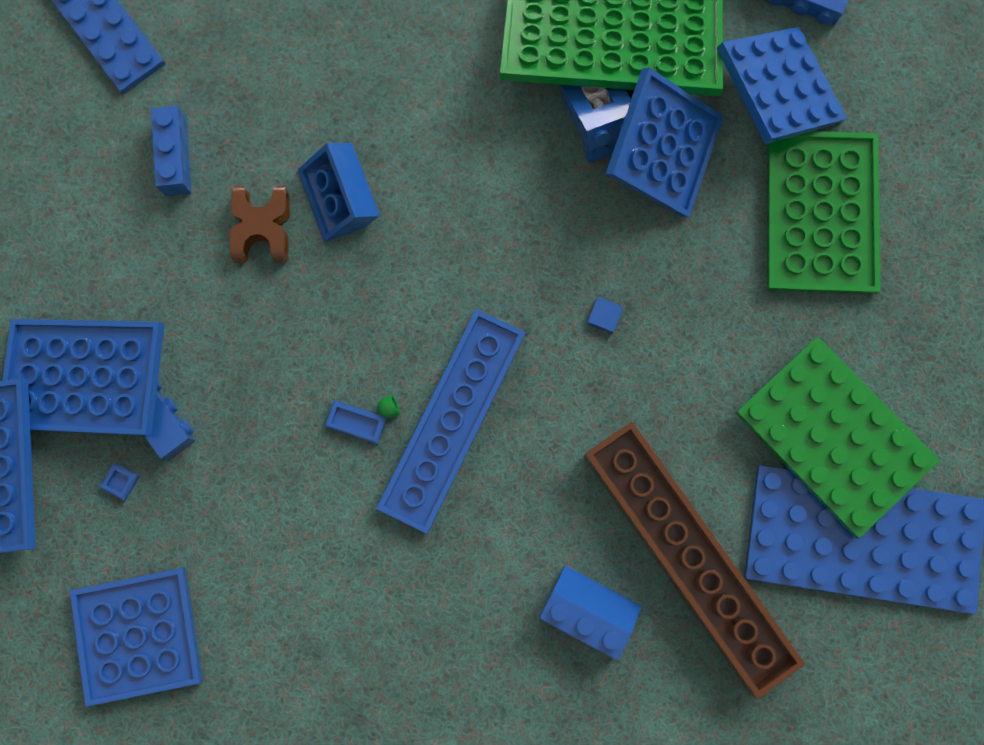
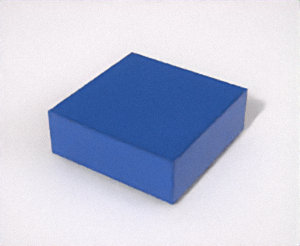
(605, 315)
(119, 481)

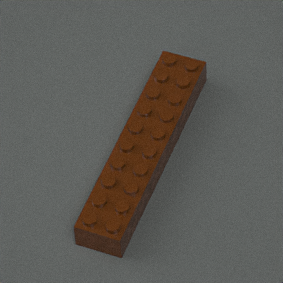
(694, 561)

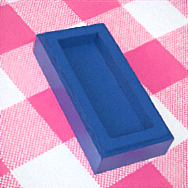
(355, 422)

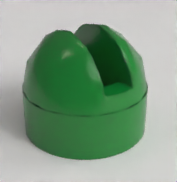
(388, 407)

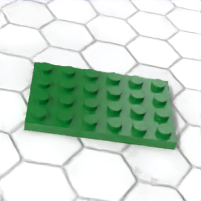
(824, 213)
(837, 437)

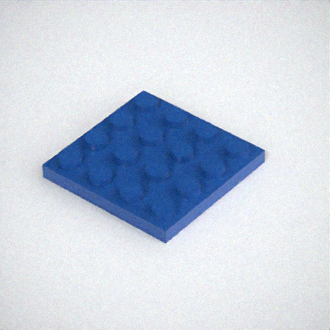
(781, 84)
(664, 143)
(135, 636)

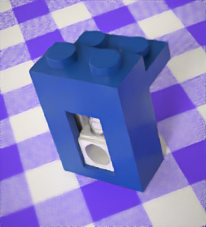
(597, 116)

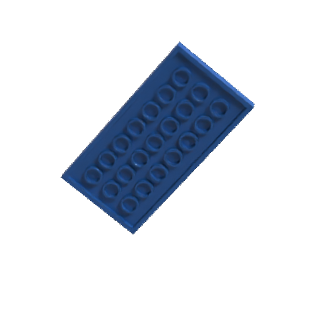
(915, 554)

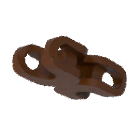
(259, 224)

